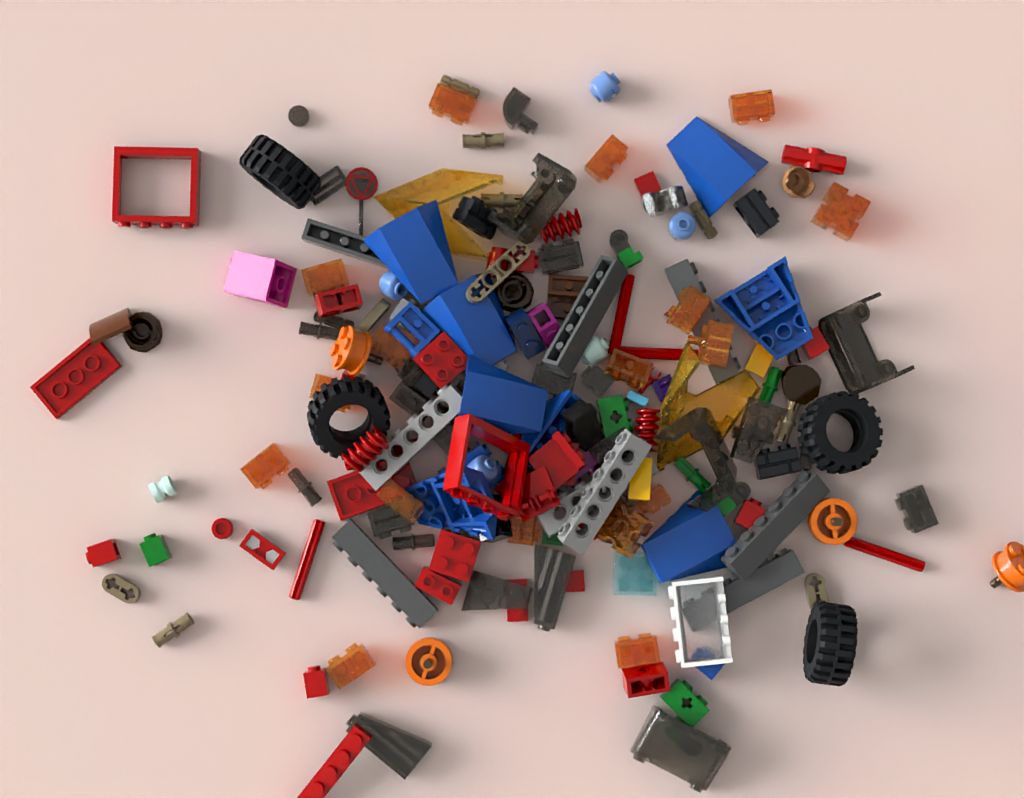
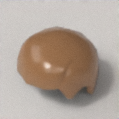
(798, 182)

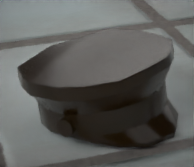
(515, 292)
(145, 333)
(800, 383)

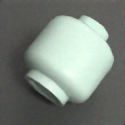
(595, 351)

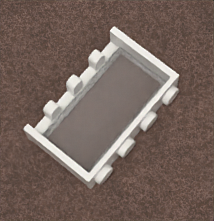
(700, 622)

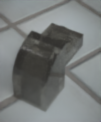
(513, 110)
(664, 201)

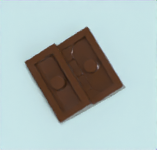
(563, 293)
(110, 326)

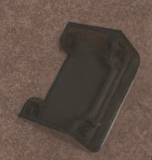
(538, 204)
(680, 749)

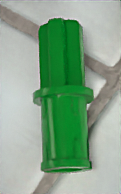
(770, 384)
(691, 474)

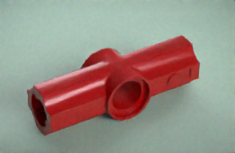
(814, 159)

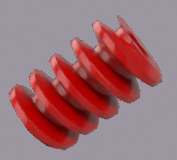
(562, 226)
(647, 425)
(367, 450)

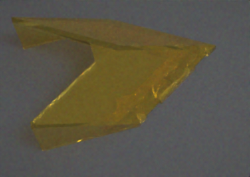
(444, 187)
(724, 400)

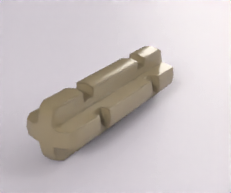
(459, 86)
(703, 219)

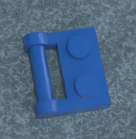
(416, 324)

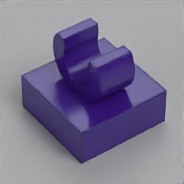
(661, 387)

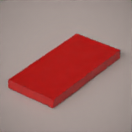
(75, 377)
(351, 494)

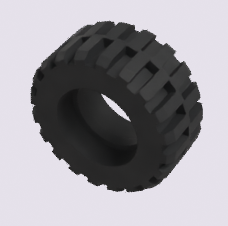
(280, 171)
(340, 394)
(864, 427)
(830, 644)

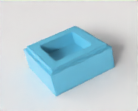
(636, 398)

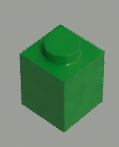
(155, 549)

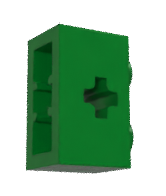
(606, 407)
(689, 714)

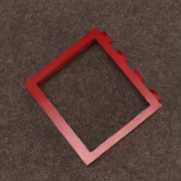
(165, 222)
(516, 470)

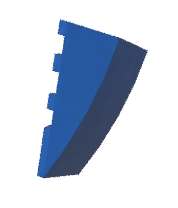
(713, 163)
(417, 251)
(769, 310)
(474, 328)
(502, 398)
(446, 511)
(688, 543)

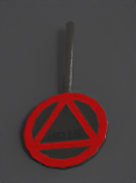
(361, 185)

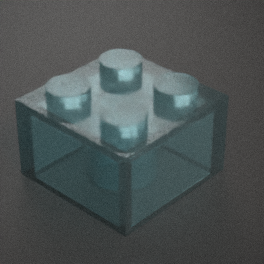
(633, 575)

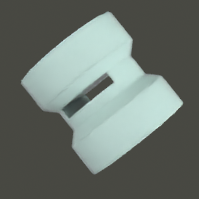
(161, 489)

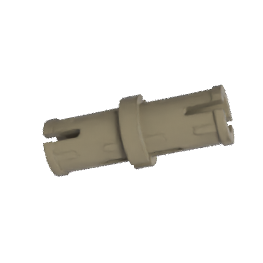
(483, 140)
(501, 200)
(787, 422)
(161, 638)

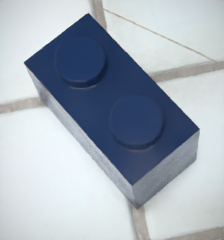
(524, 333)

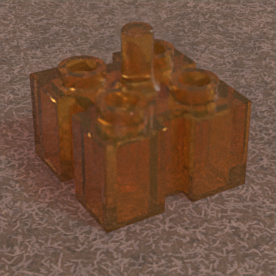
(840, 211)
(714, 343)
(624, 529)

